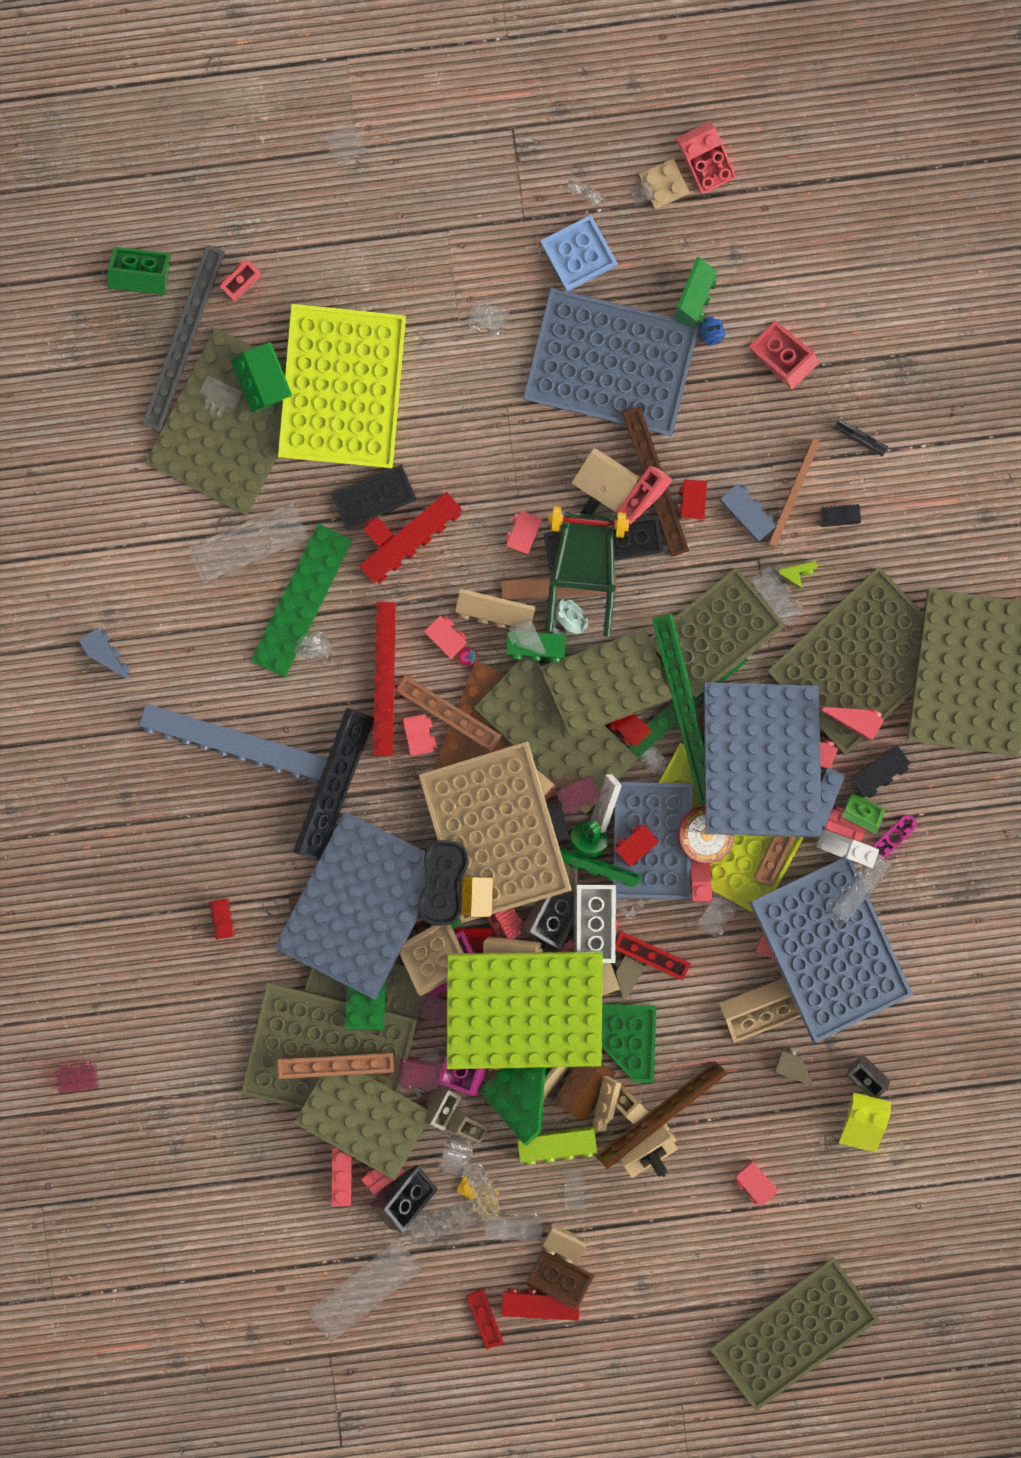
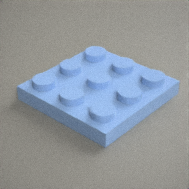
(579, 253)

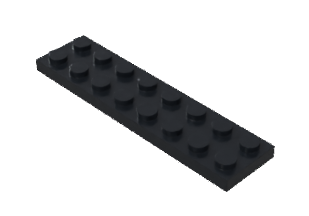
(333, 784)

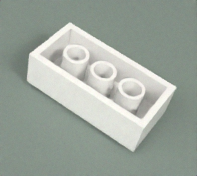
(595, 920)

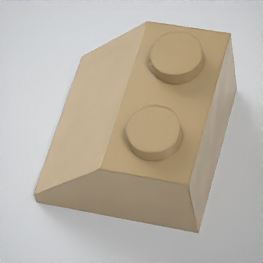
(564, 1243)

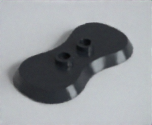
(441, 897)

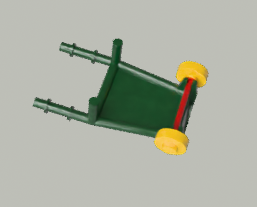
(585, 558)

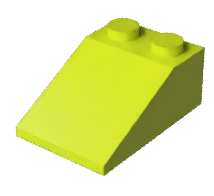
(865, 1122)

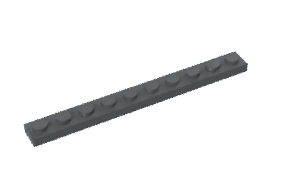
(183, 338)

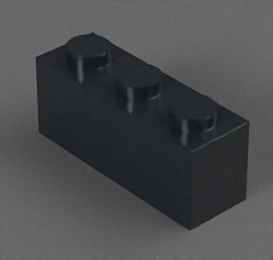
(880, 772)

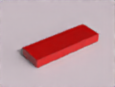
(484, 1318)

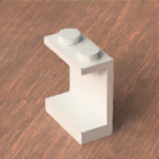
(847, 848)

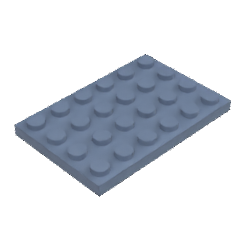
(661, 810)

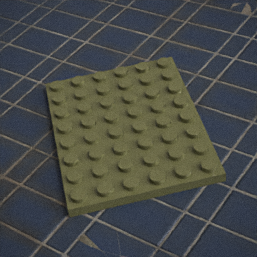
(215, 454)
(858, 655)
(968, 674)
(311, 1026)

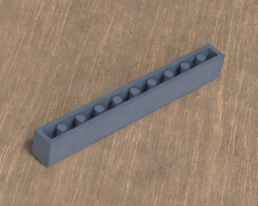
(232, 742)

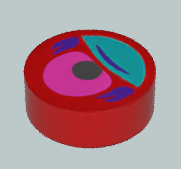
(468, 656)

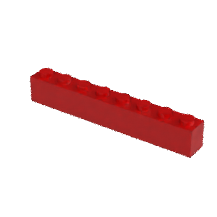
(384, 679)

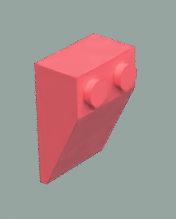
(784, 354)
(860, 721)

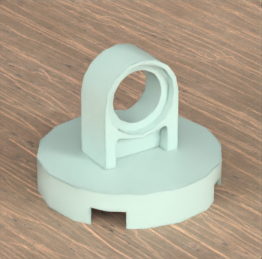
(570, 617)

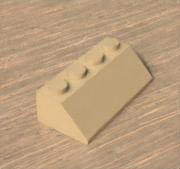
(492, 609)
(759, 1010)

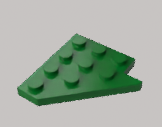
(630, 1038)
(518, 1099)

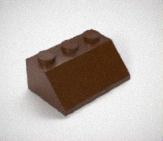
(582, 1089)

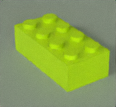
(559, 1144)

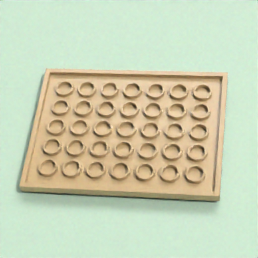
(503, 823)

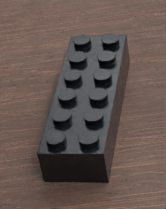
(640, 541)

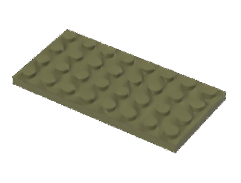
(526, 713)
(794, 1334)

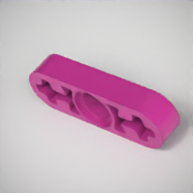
(908, 831)

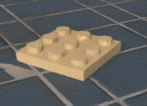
(427, 957)

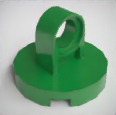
(588, 839)

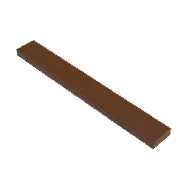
(664, 504)
(661, 1115)

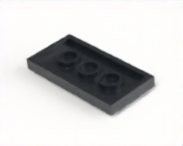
(374, 497)

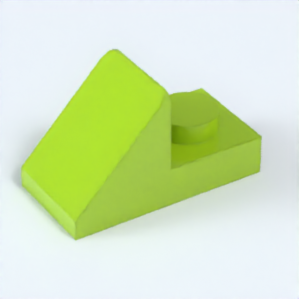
(792, 573)

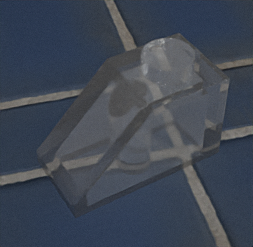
(526, 637)
(653, 760)

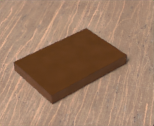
(560, 1279)

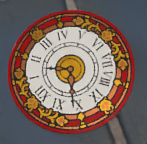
(696, 844)

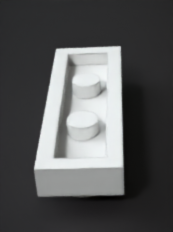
(606, 803)

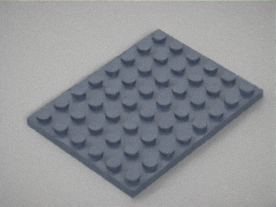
(610, 360)
(762, 760)
(357, 906)
(829, 968)

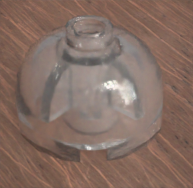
(314, 647)

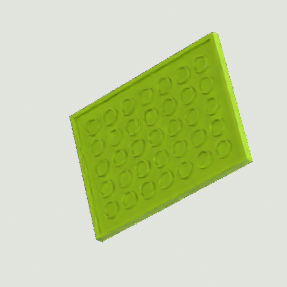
(524, 1010)

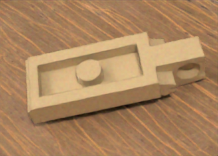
(606, 1103)

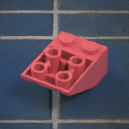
(706, 157)

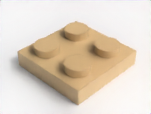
(665, 183)

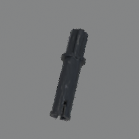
(861, 437)

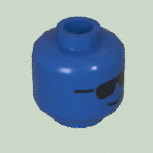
(711, 331)

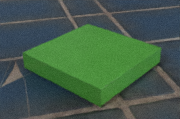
(863, 812)

